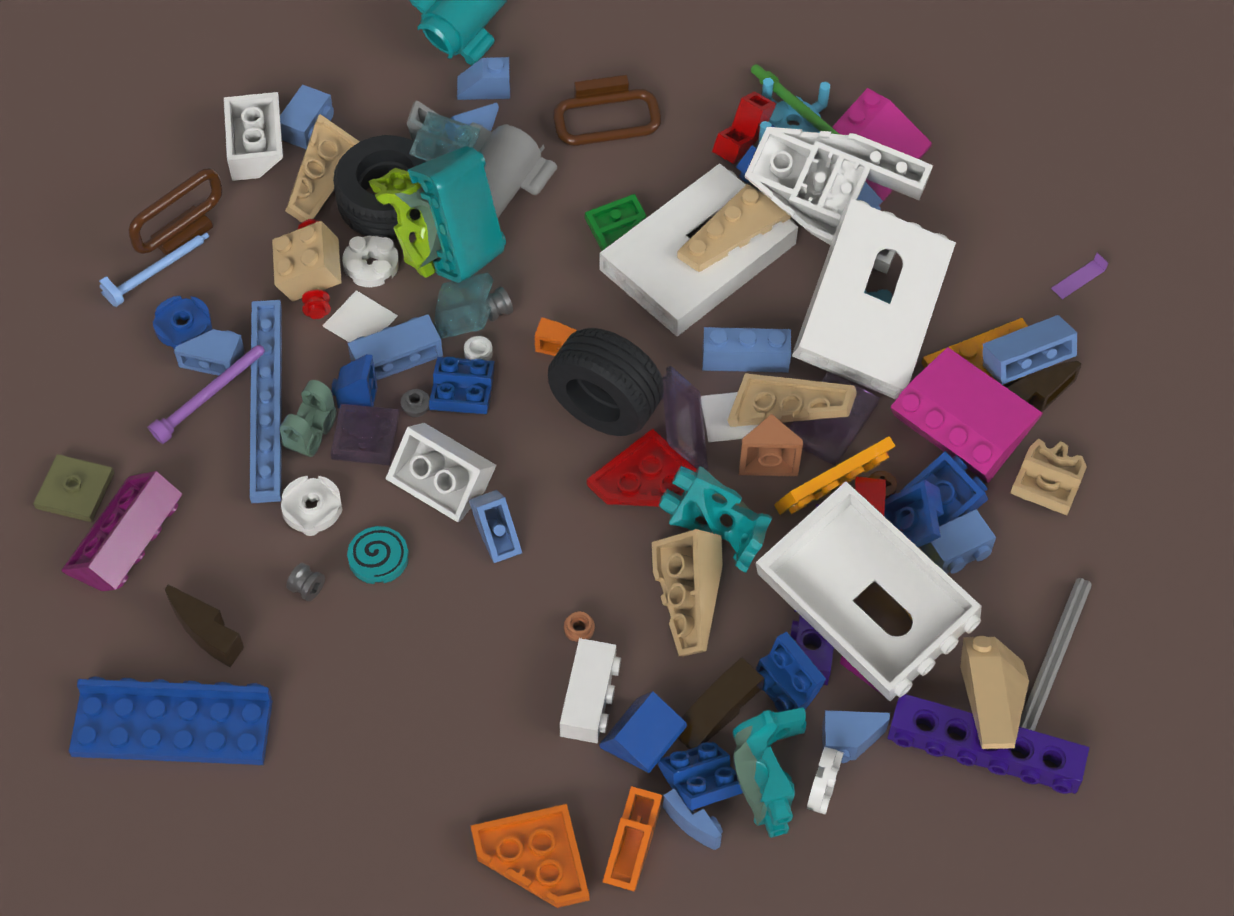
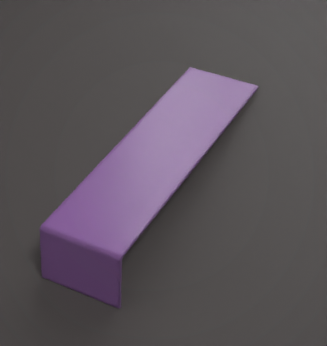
(1081, 277)

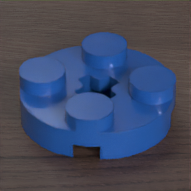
(174, 308)

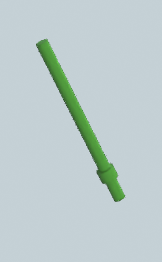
(792, 100)

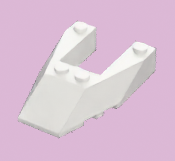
(820, 172)

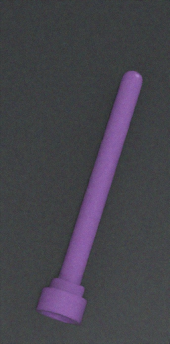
(163, 428)

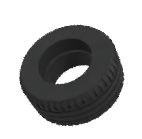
(365, 162)
(605, 381)

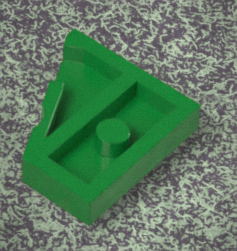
(614, 219)

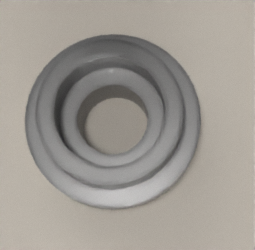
(415, 409)

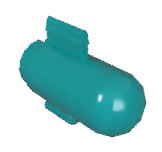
(458, 25)

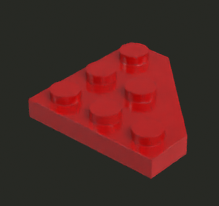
(639, 473)

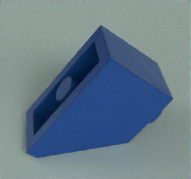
(356, 383)

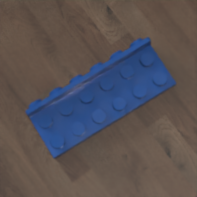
(171, 721)

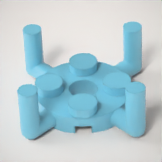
(784, 113)

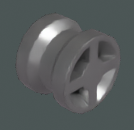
(500, 303)
(305, 582)

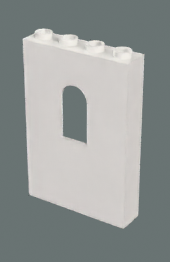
(671, 291)
(861, 334)
(836, 557)

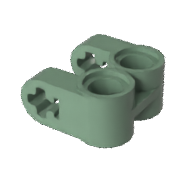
(314, 418)

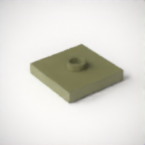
(74, 488)

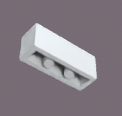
(589, 691)

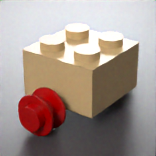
(307, 265)

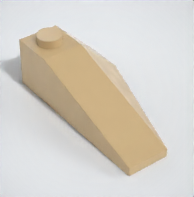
(689, 577)
(995, 689)

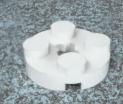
(368, 247)
(314, 519)
(824, 780)

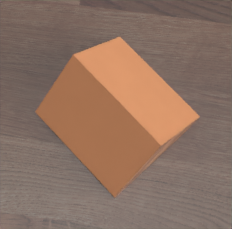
(770, 450)

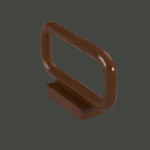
(601, 92)
(185, 226)

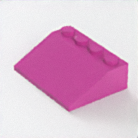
(884, 123)
(965, 413)

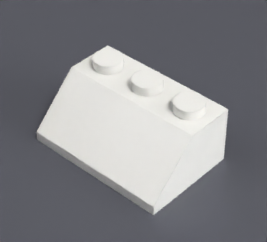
(252, 134)
(439, 470)

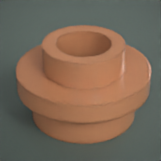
(576, 619)

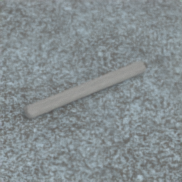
(1055, 654)

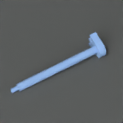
(114, 294)

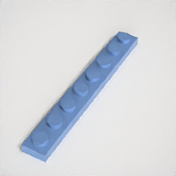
(266, 403)

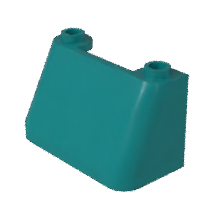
(461, 212)

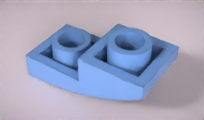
(698, 826)

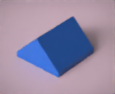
(644, 732)

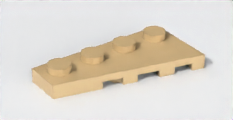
(316, 173)
(732, 226)
(789, 400)

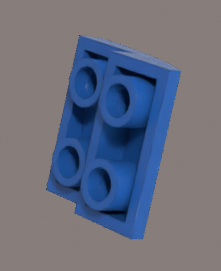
(462, 385)
(789, 675)
(701, 775)

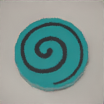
(378, 555)

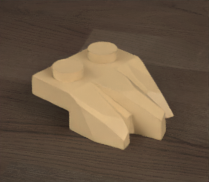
(1049, 476)

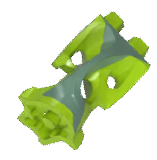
(405, 196)

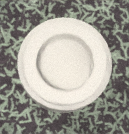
(478, 348)

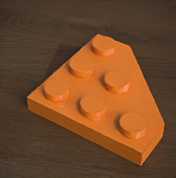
(535, 853)

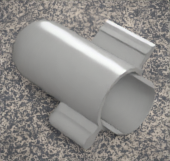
(512, 163)

